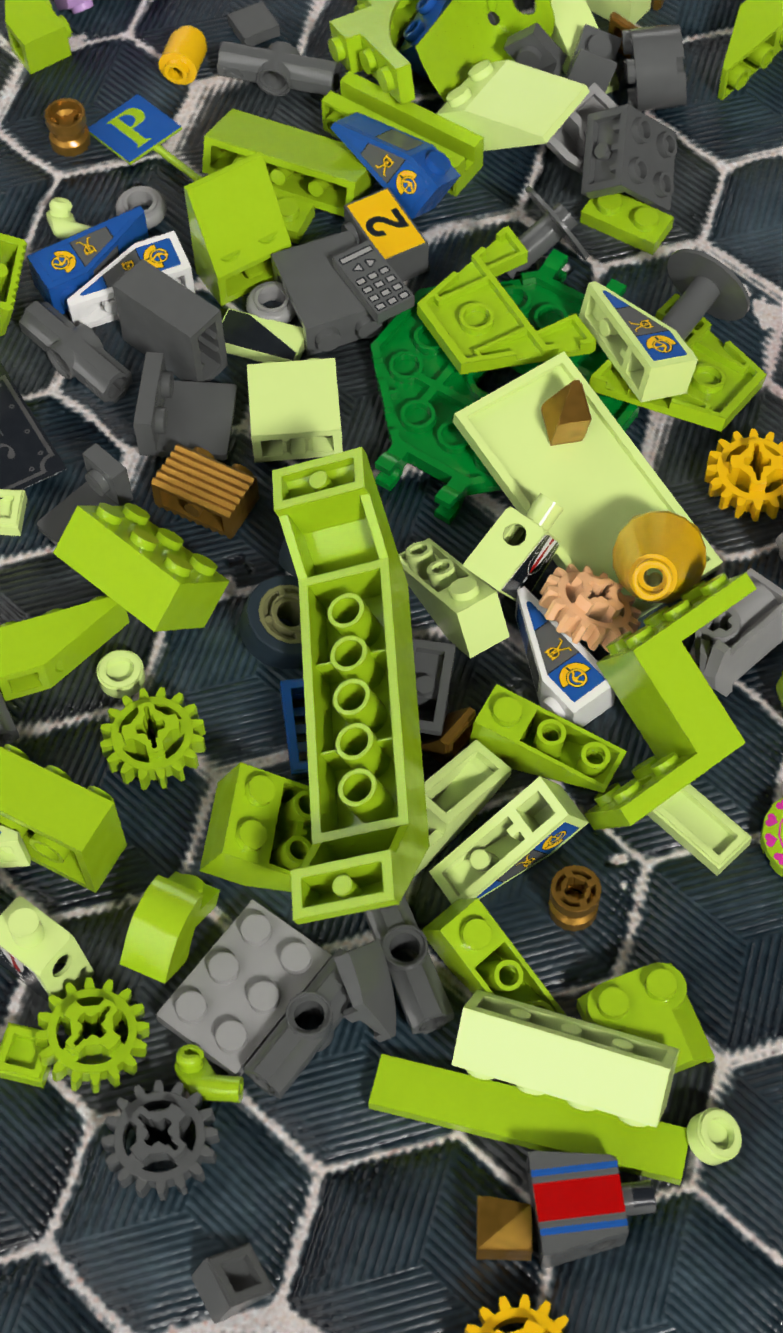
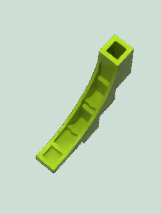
(370, 42)

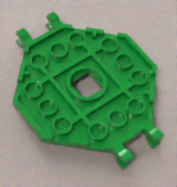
(425, 390)

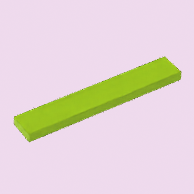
(524, 1119)

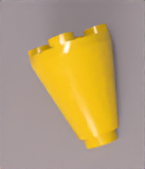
(663, 543)

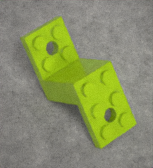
(668, 702)

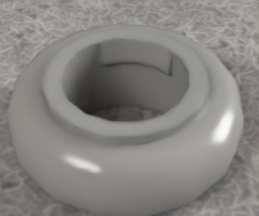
(143, 196)
(270, 292)

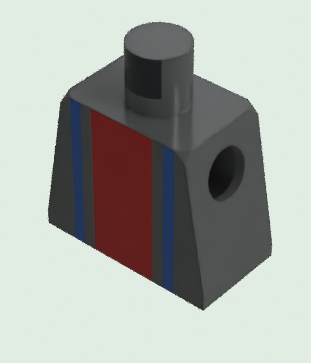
(581, 1204)

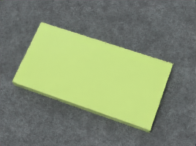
(593, 480)

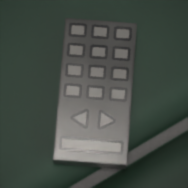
(373, 281)

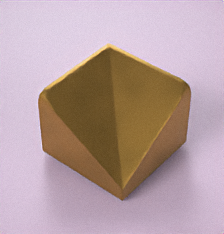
(567, 415)
(503, 1229)

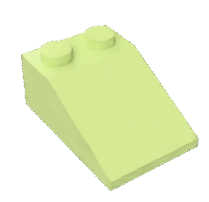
(512, 104)

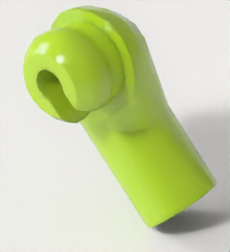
(199, 1076)

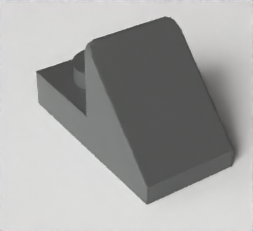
(594, 57)
(433, 678)

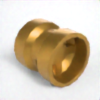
(67, 127)
(570, 908)

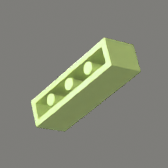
(565, 1058)

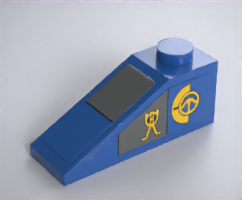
(405, 164)
(73, 262)

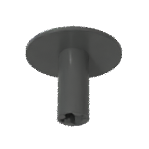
(546, 232)
(705, 288)

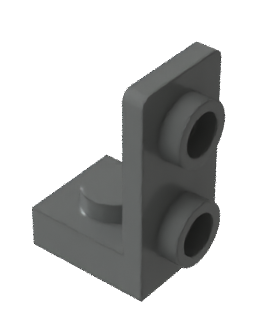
(536, 49)
(105, 483)

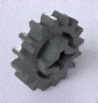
(148, 1157)

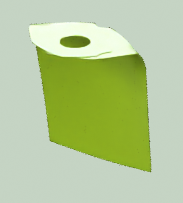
(466, 37)

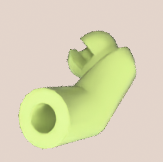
(62, 220)

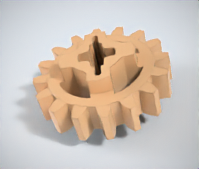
(588, 606)

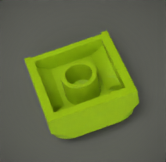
(652, 1007)

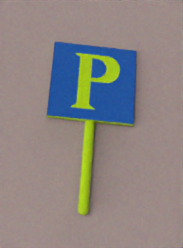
(138, 129)

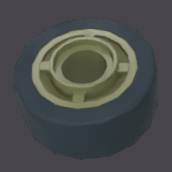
(264, 632)

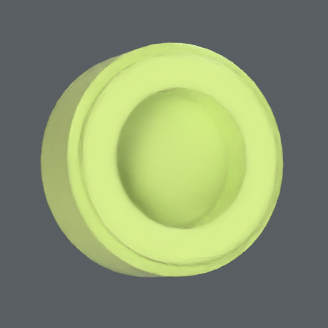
(120, 673)
(714, 1136)

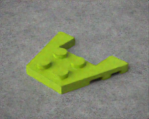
(483, 325)
(717, 390)

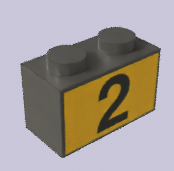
(391, 231)

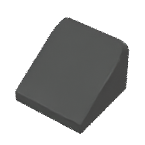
(231, 1282)

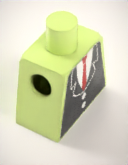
(517, 548)
(34, 944)

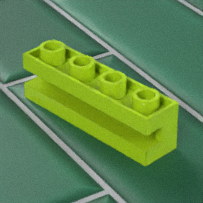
(363, 96)

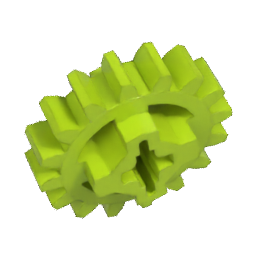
(128, 736)
(89, 1012)

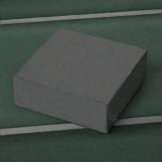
(254, 24)

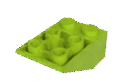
(235, 227)
(257, 829)

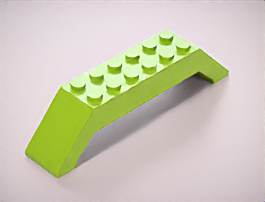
(357, 690)

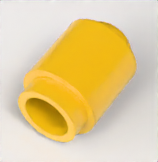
(183, 55)

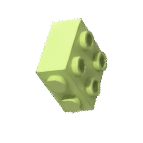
(294, 409)

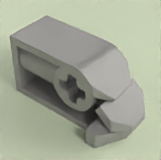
(740, 635)

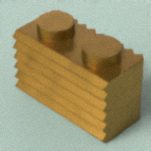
(205, 490)

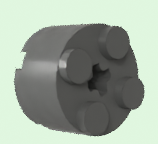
(654, 67)

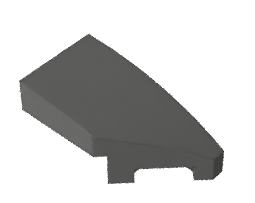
(369, 989)

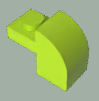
(165, 924)

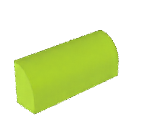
(297, 160)

